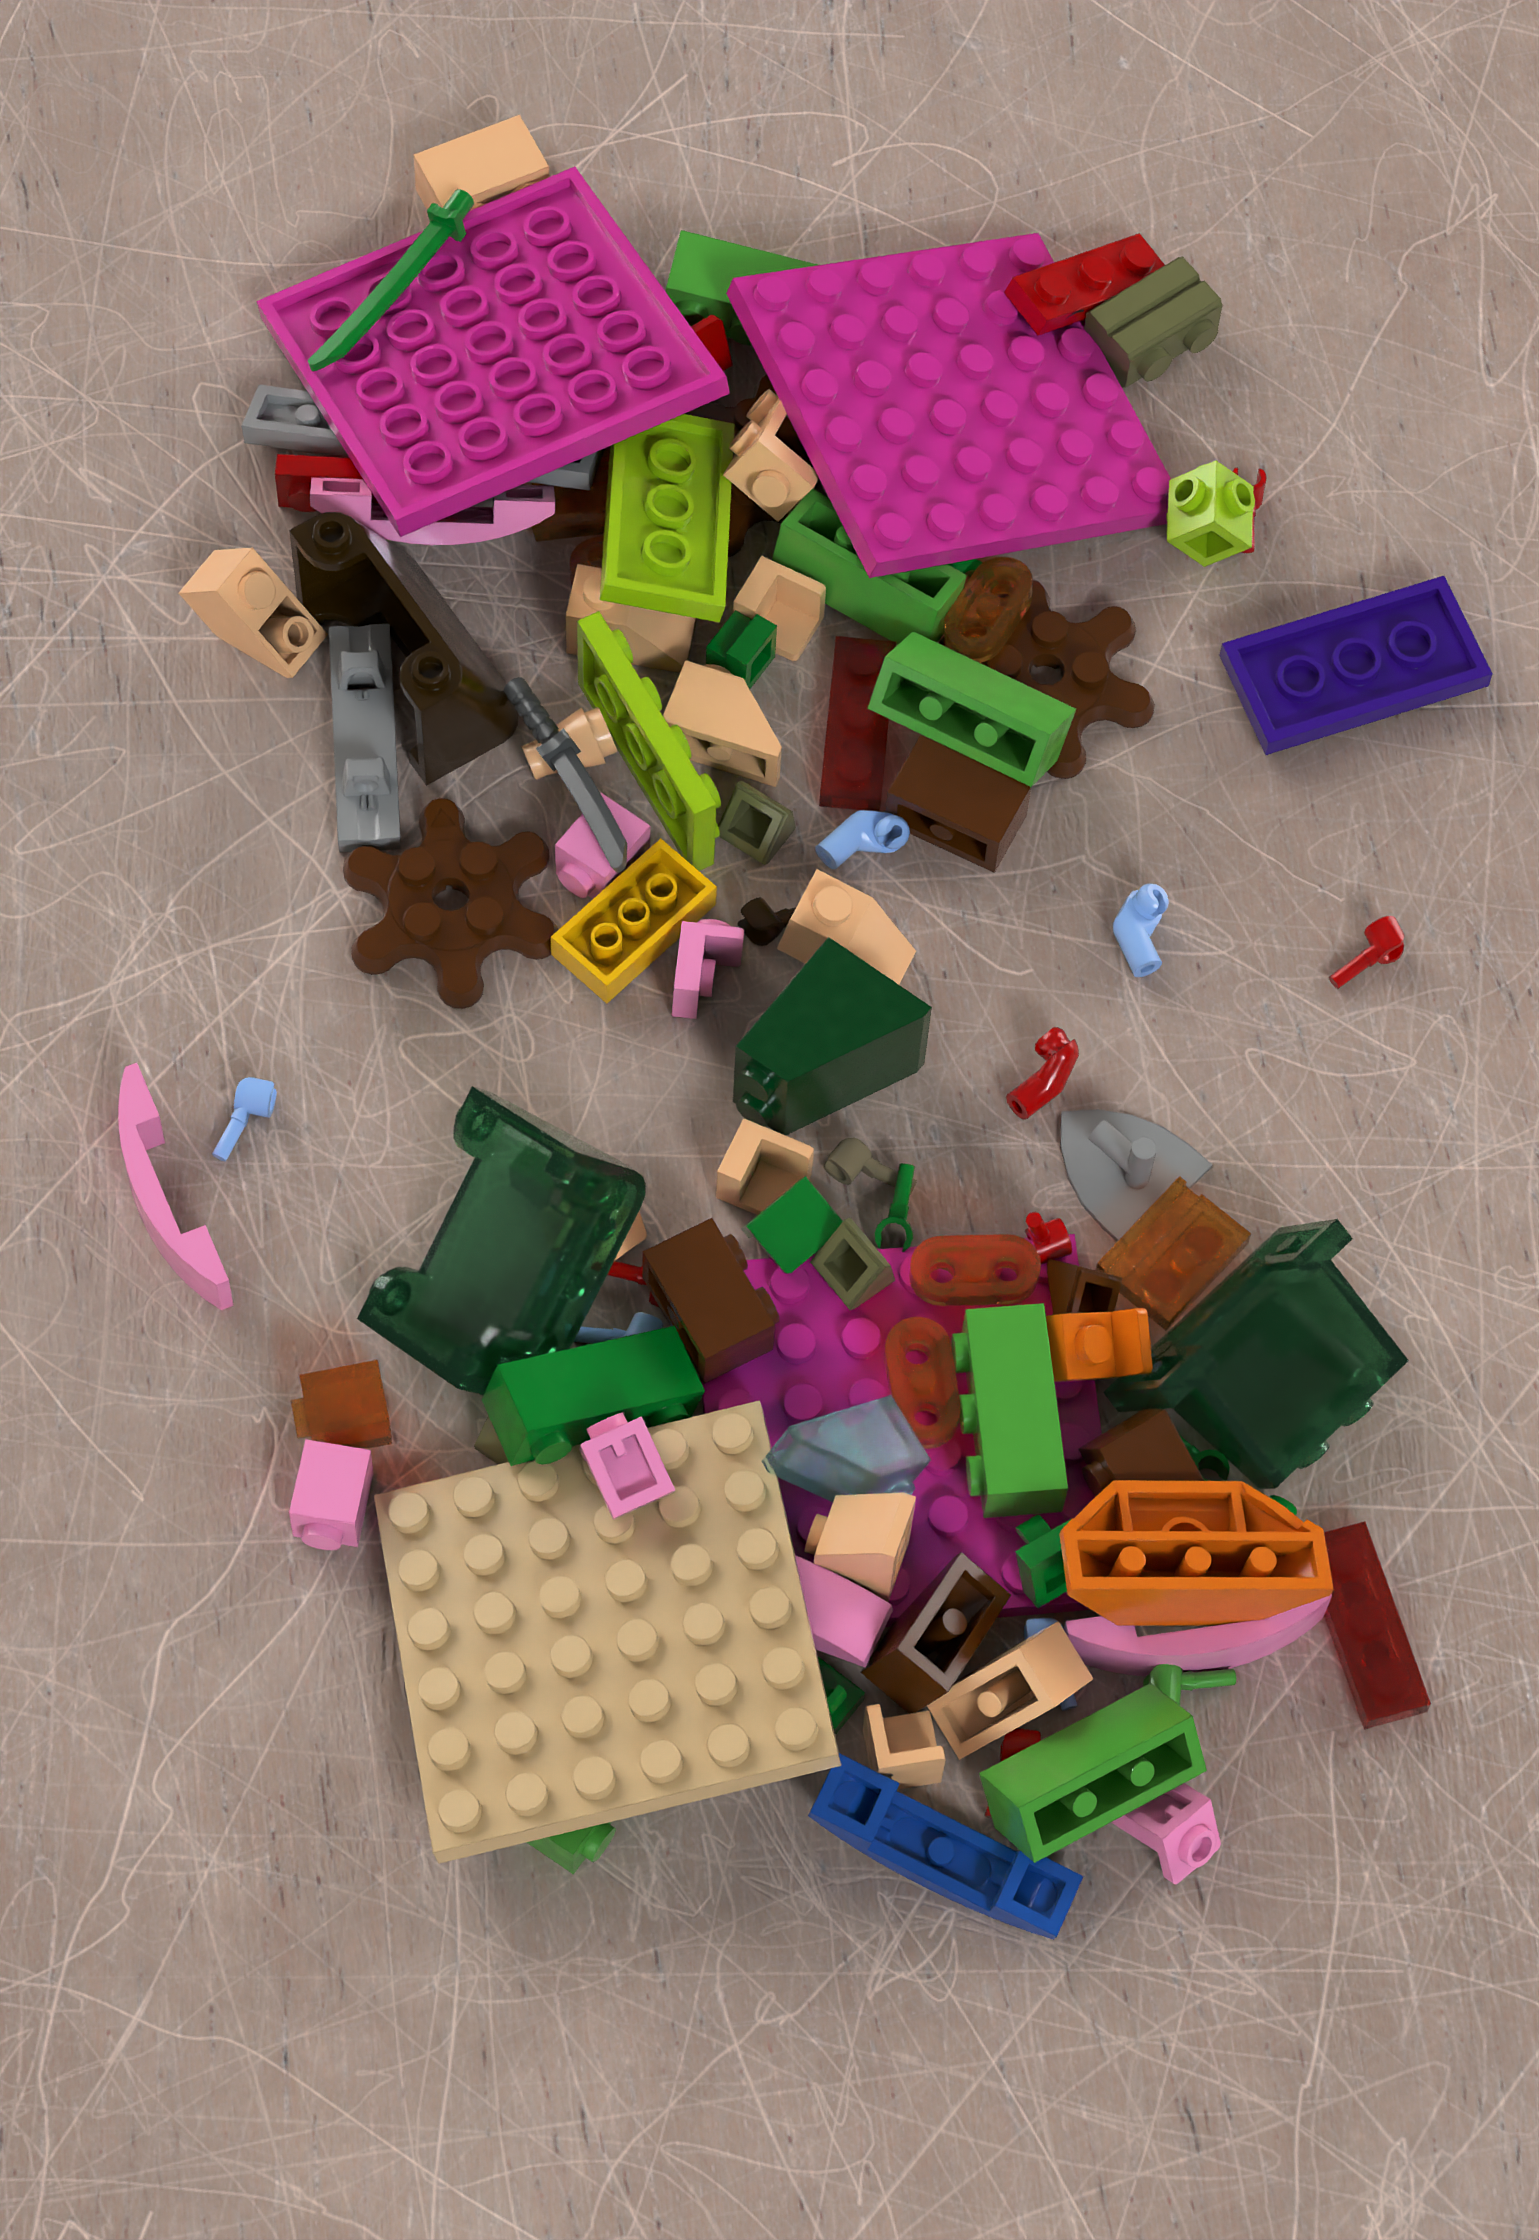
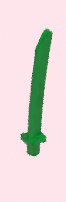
(443, 224)

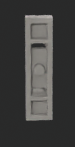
(364, 738)

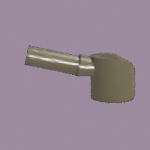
(854, 1156)

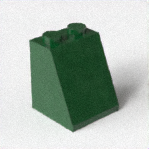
(828, 1042)

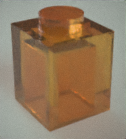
(343, 1407)

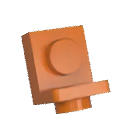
(1099, 1344)

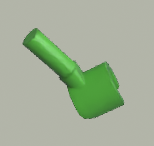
(1172, 1680)

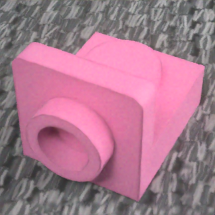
(700, 949)
(625, 1464)
(1178, 1828)

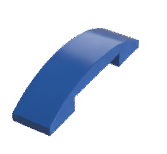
(942, 1852)

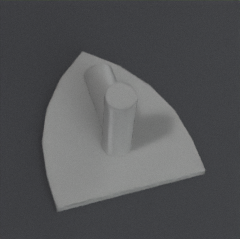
(1123, 1164)

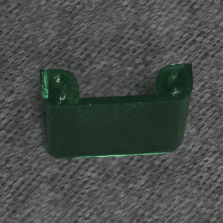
(513, 1251)

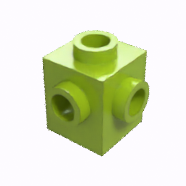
(1210, 513)

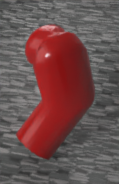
(1050, 1078)

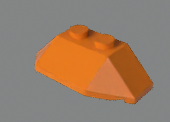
(1191, 1554)

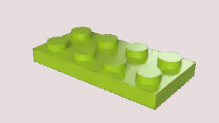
(669, 519)
(647, 744)

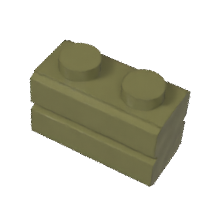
(1155, 322)

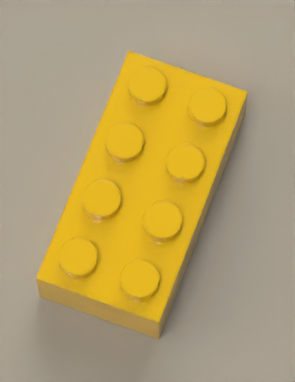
(633, 920)

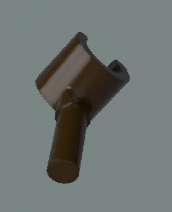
(762, 923)

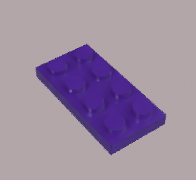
(1355, 665)

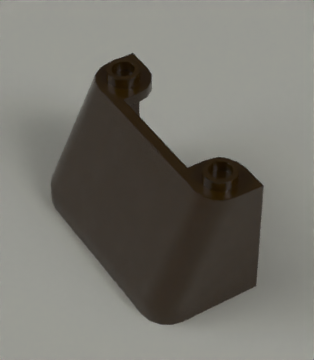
(364, 581)

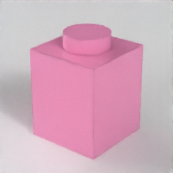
(581, 860)
(331, 1495)

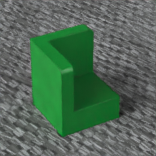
(794, 1225)

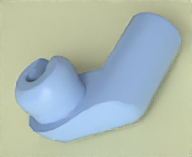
(863, 832)
(1135, 926)

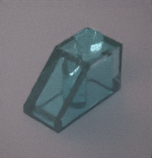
(851, 1452)

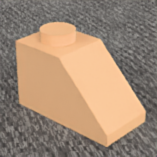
(654, 636)
(724, 723)
(851, 920)
(864, 1539)
(1010, 1690)

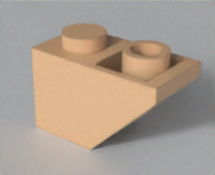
(253, 610)

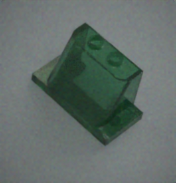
(1271, 1357)

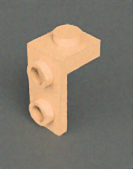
(765, 465)

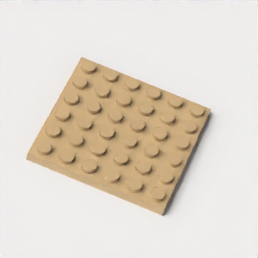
(597, 1660)

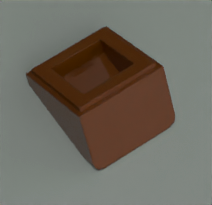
(1081, 1289)

